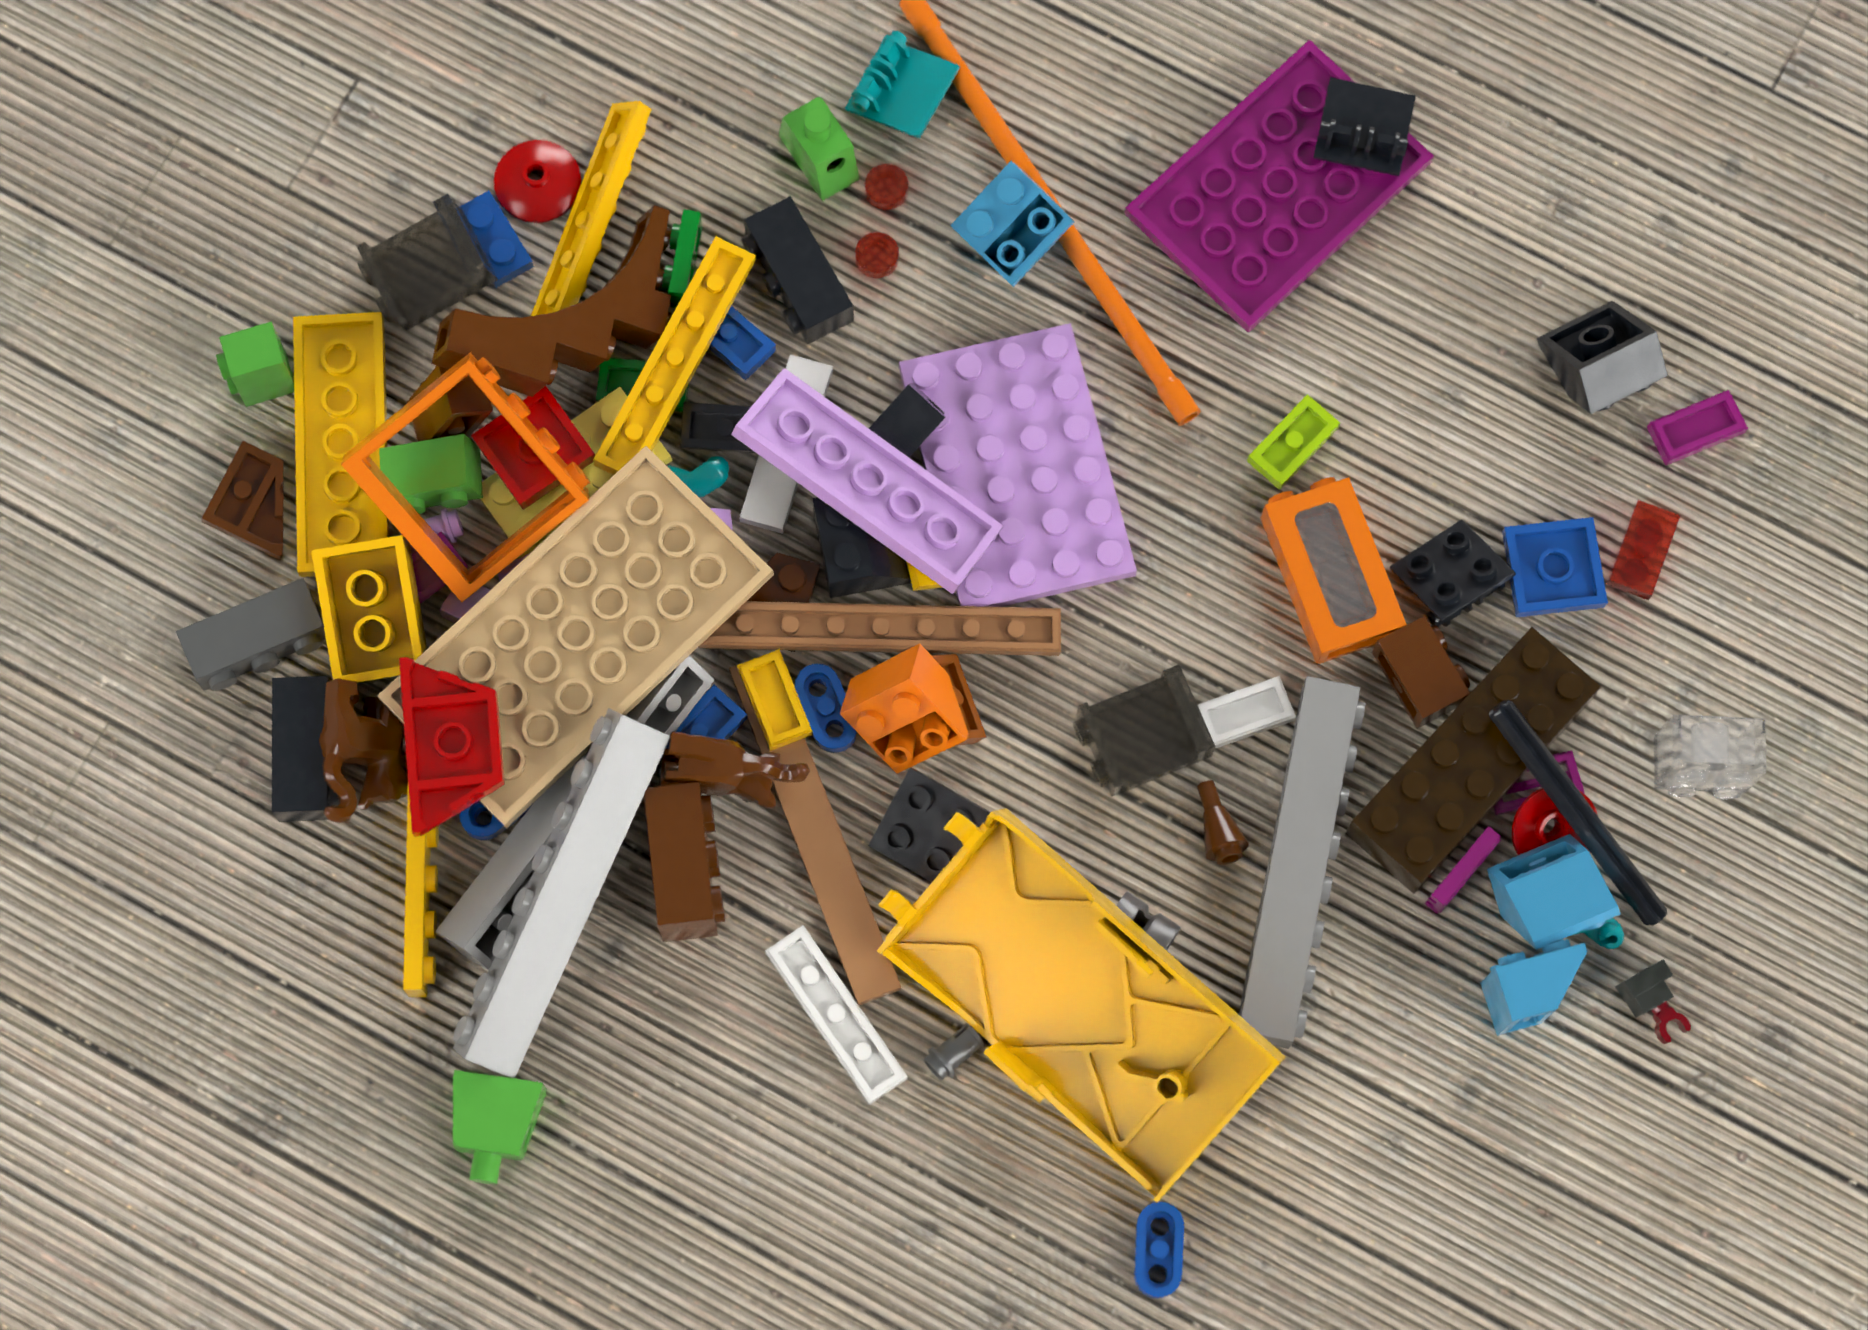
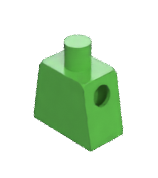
(815, 142)
(493, 1119)

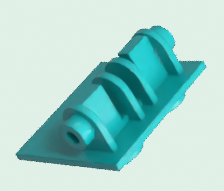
(901, 86)

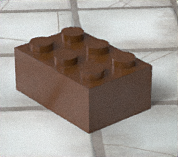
(683, 861)

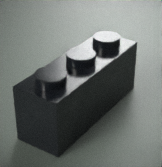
(797, 271)
(297, 757)

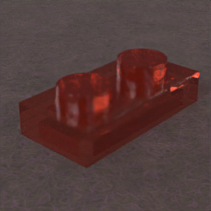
(1643, 550)

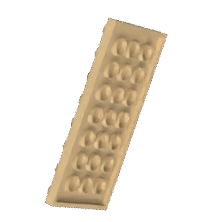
(594, 621)

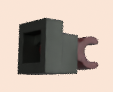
(1650, 992)

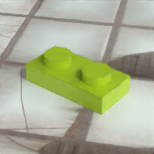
(1293, 442)

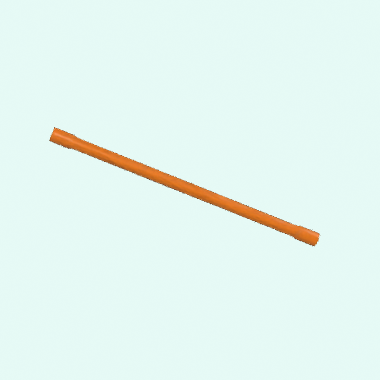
(1168, 385)

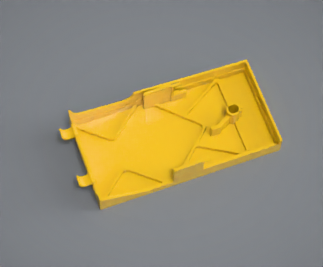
(1078, 1000)

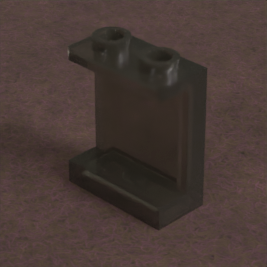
(427, 266)
(1144, 733)

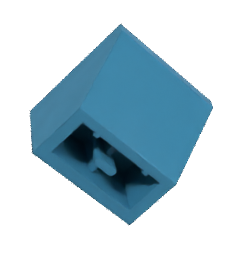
(1012, 223)
(1552, 892)
(1530, 989)

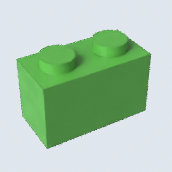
(255, 364)
(435, 471)

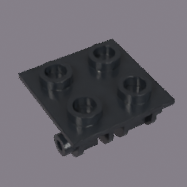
(1364, 127)
(1452, 573)
(915, 823)

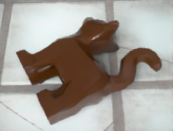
(364, 741)
(725, 768)

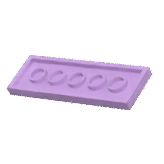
(867, 480)

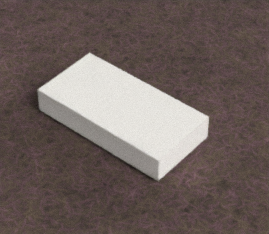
(1247, 712)

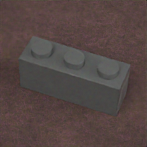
(253, 635)

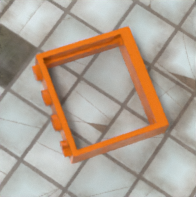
(415, 528)

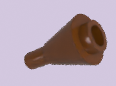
(1221, 834)

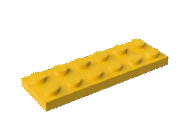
(336, 406)

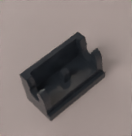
(908, 420)

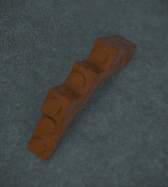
(579, 336)

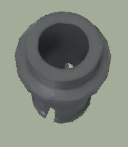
(953, 1052)

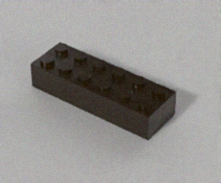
(1469, 762)

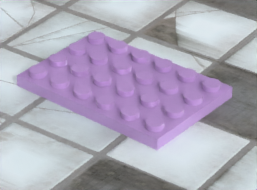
(1029, 456)

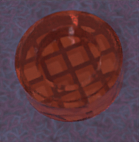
(886, 186)
(877, 255)

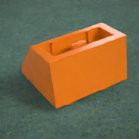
(905, 709)

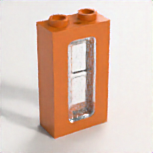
(1331, 568)

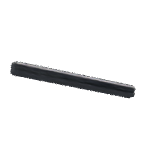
(1578, 812)

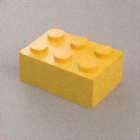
(369, 607)

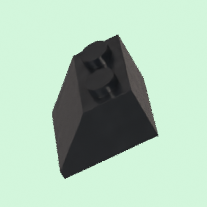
(1604, 356)
(852, 557)

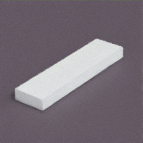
(770, 489)
(836, 1015)

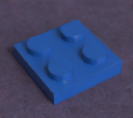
(1555, 567)

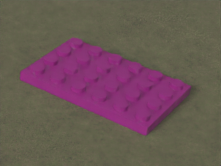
(1251, 203)

